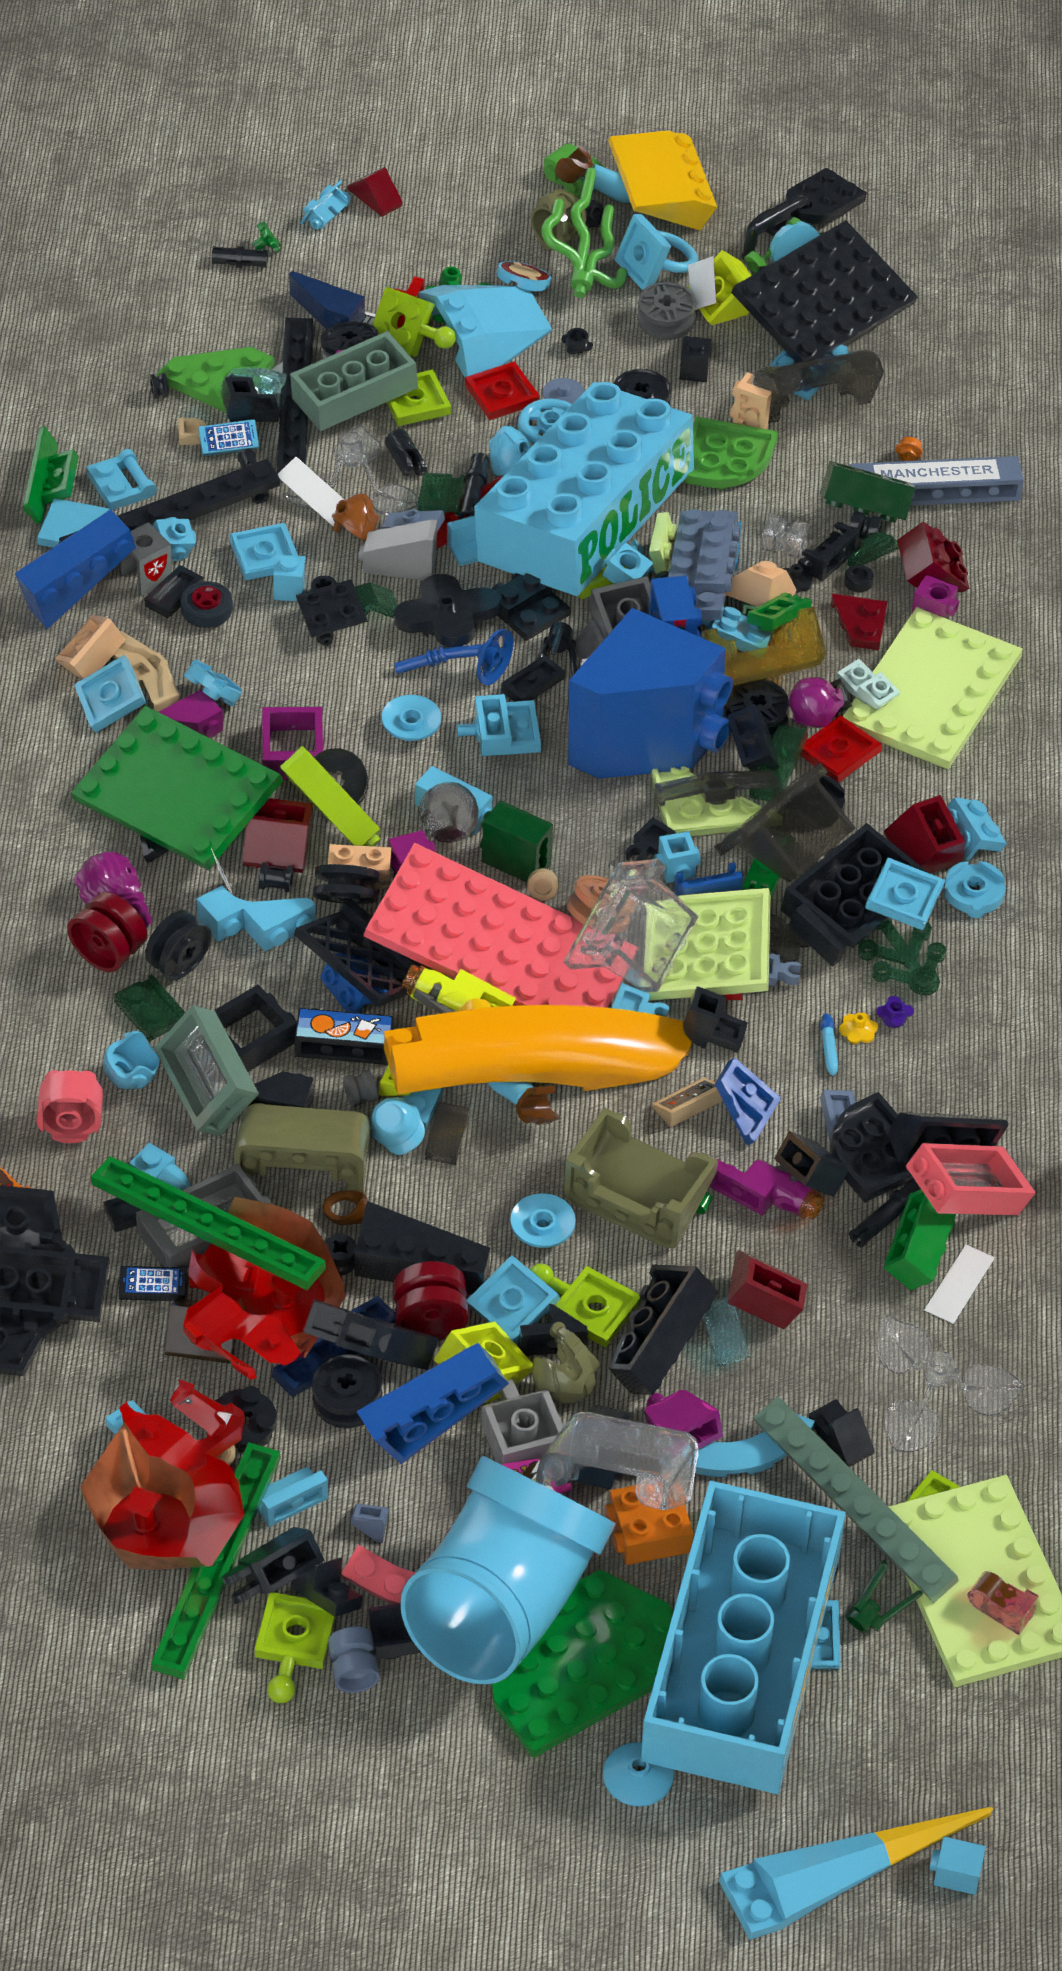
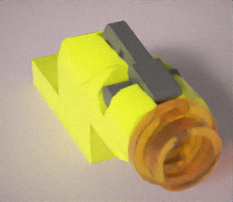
(450, 995)

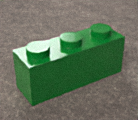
(918, 1242)

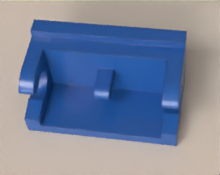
(710, 884)

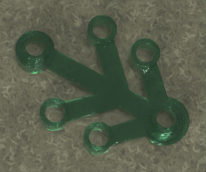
(921, 979)

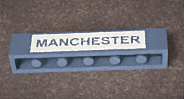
(956, 479)

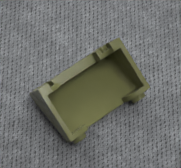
(304, 1140)
(636, 1182)

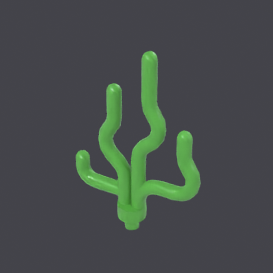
(583, 266)

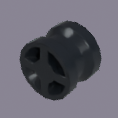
(337, 1245)

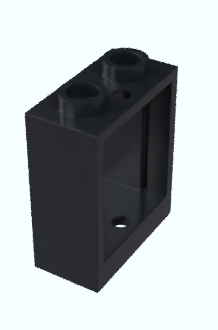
(268, 1044)

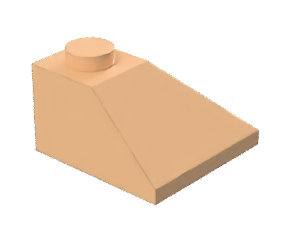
(761, 584)

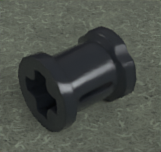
(276, 877)

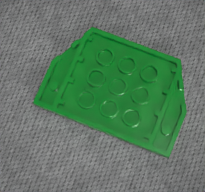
(586, 1664)

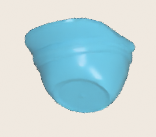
(397, 1125)

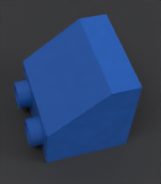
(647, 700)

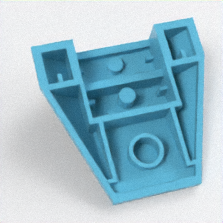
(489, 322)

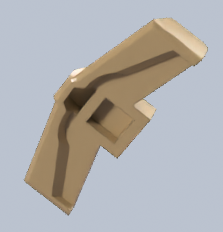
(150, 671)

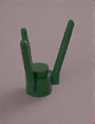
(865, 1610)

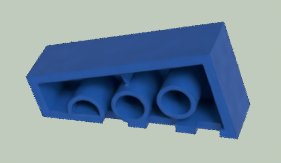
(74, 567)
(432, 1402)

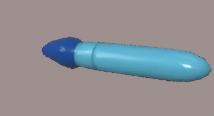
(829, 1043)

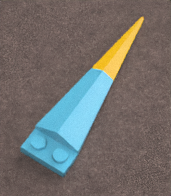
(795, 1882)

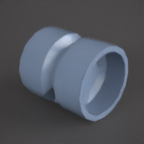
(353, 1659)

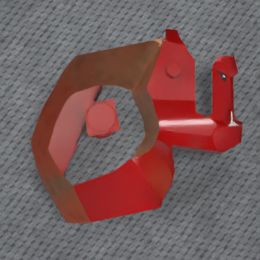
(276, 1312)
(164, 1489)

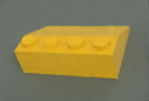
(664, 177)

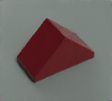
(377, 192)

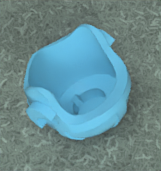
(131, 1062)

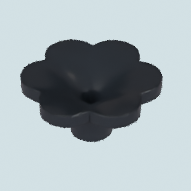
(800, 577)

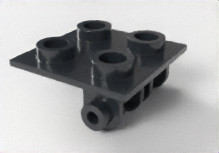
(331, 610)

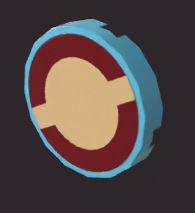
(526, 276)

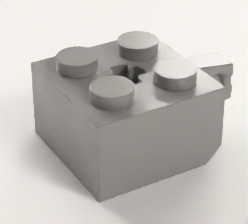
(520, 1425)

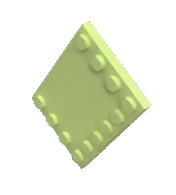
(944, 684)
(973, 1533)

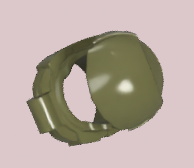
(565, 228)
(574, 1375)

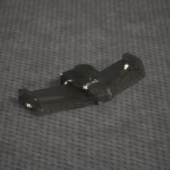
(716, 786)

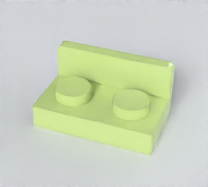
(662, 542)

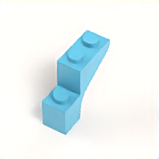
(265, 921)

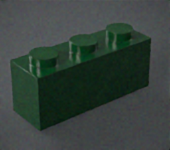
(867, 491)

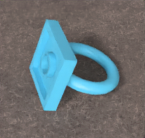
(645, 252)

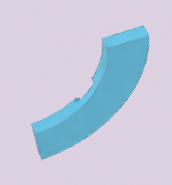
(741, 1456)

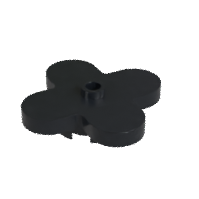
(447, 610)

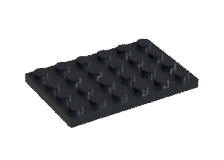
(824, 293)

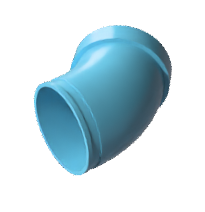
(499, 1574)

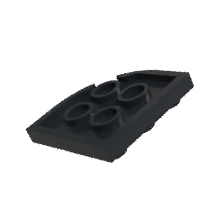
(865, 1148)

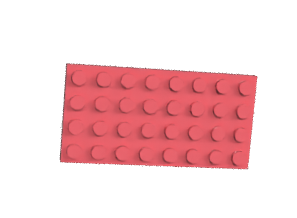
(475, 924)

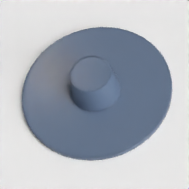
(563, 389)

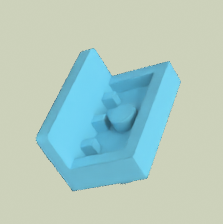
(975, 826)

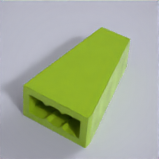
(331, 799)

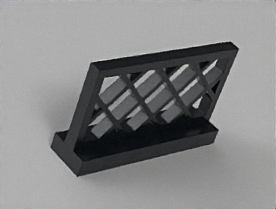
(351, 926)

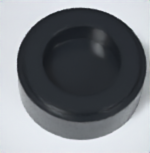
(858, 578)

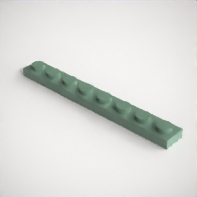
(856, 1499)

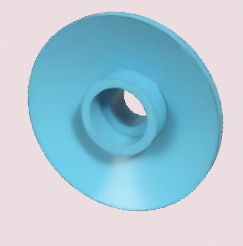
(411, 717)
(543, 1211)
(634, 1786)

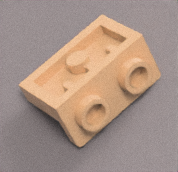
(750, 404)
(366, 856)

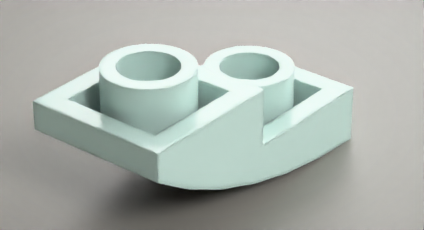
(866, 686)

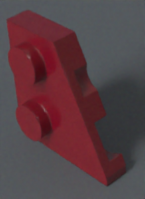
(861, 619)

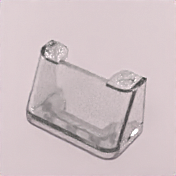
(655, 1454)

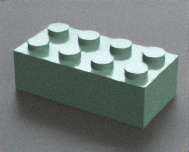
(354, 381)

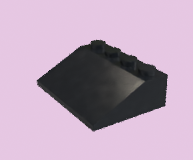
(843, 882)

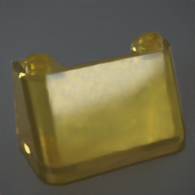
(795, 649)

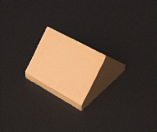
(91, 647)

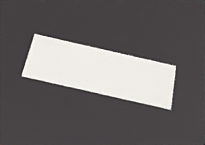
(310, 488)
(959, 1284)

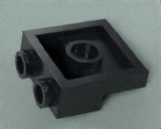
(529, 605)

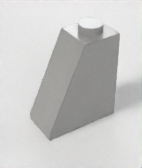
(401, 551)

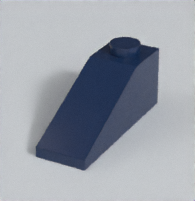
(325, 301)

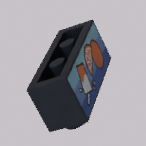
(341, 1036)

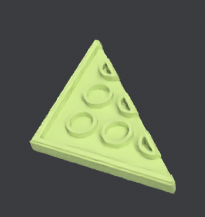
(696, 815)

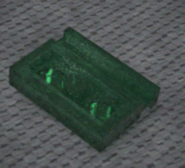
(441, 493)
(149, 1007)

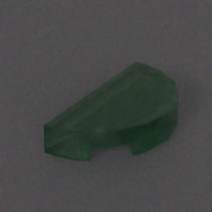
(874, 548)

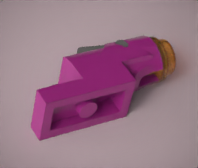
(766, 1186)

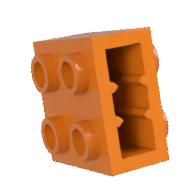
(646, 1531)

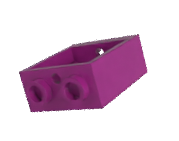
(288, 720)

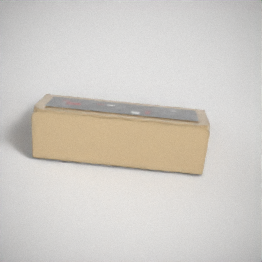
(688, 1102)

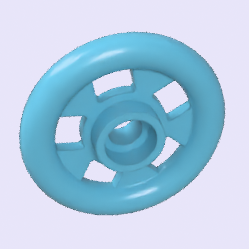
(554, 410)

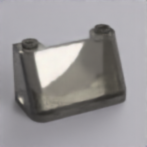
(852, 371)

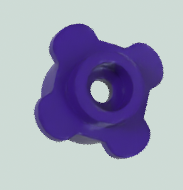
(894, 1012)

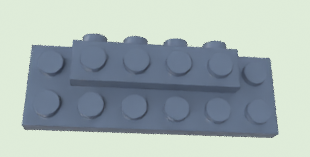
(707, 555)

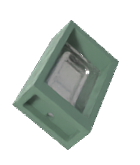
(206, 1070)

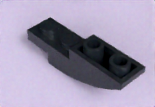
(370, 1335)

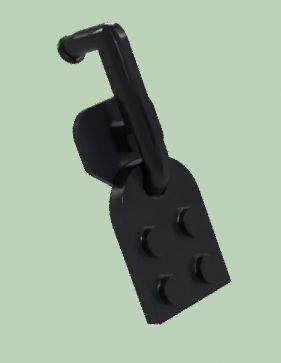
(811, 201)

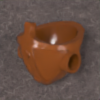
(356, 516)

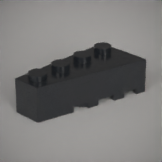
(395, 1241)
(661, 1326)

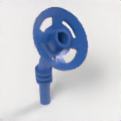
(488, 655)

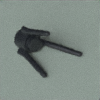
(558, 641)

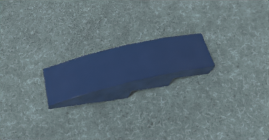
(299, 1374)

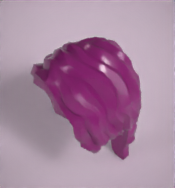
(111, 874)

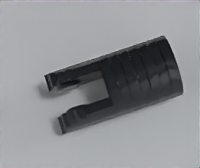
(405, 453)

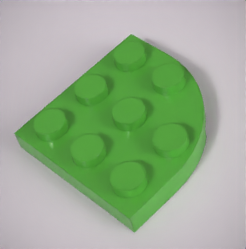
(729, 453)

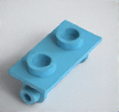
(318, 211)

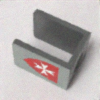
(149, 558)

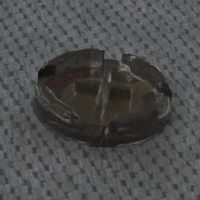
(449, 812)

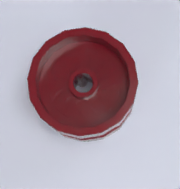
(107, 932)
(431, 1298)

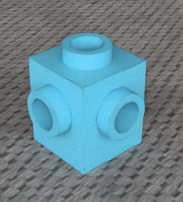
(178, 534)
(678, 856)

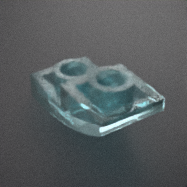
(265, 380)
(725, 1333)

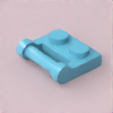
(114, 486)

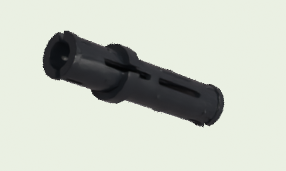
(475, 481)
(883, 1215)

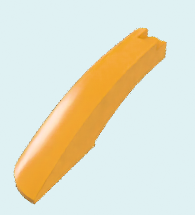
(535, 1044)

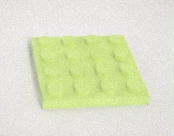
(725, 947)

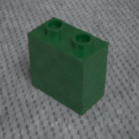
(515, 841)

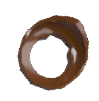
(353, 1217)

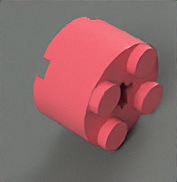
(70, 1105)

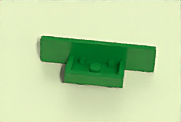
(49, 476)

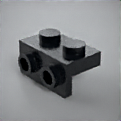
(390, 1633)

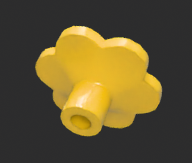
(858, 1028)

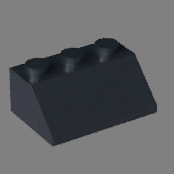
(914, 1129)

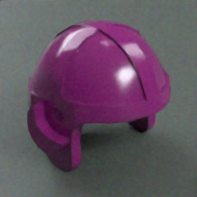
(815, 702)

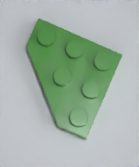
(203, 373)

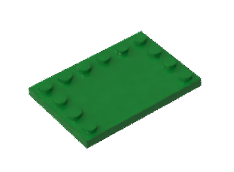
(176, 787)

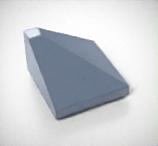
(370, 1520)

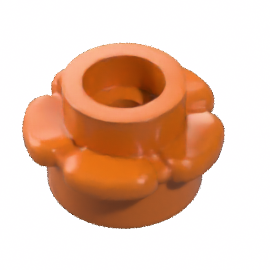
(909, 449)

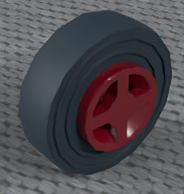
(206, 604)

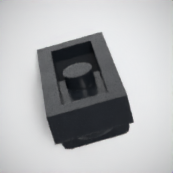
(536, 1338)
(843, 1432)
(323, 1588)

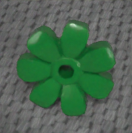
(266, 238)

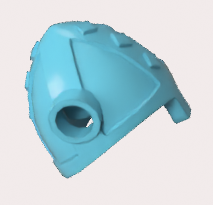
(507, 449)

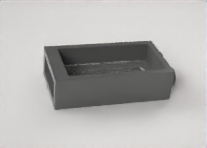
(174, 1245)

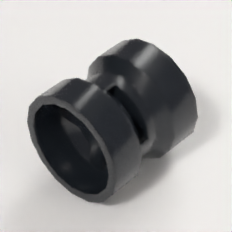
(871, 526)

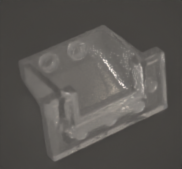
(634, 927)

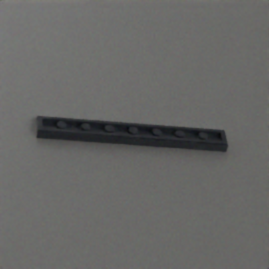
(293, 421)

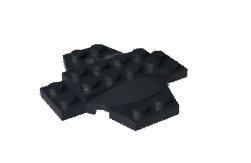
(40, 1277)

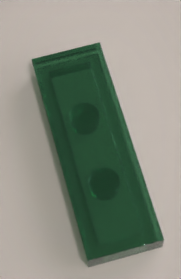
(788, 744)

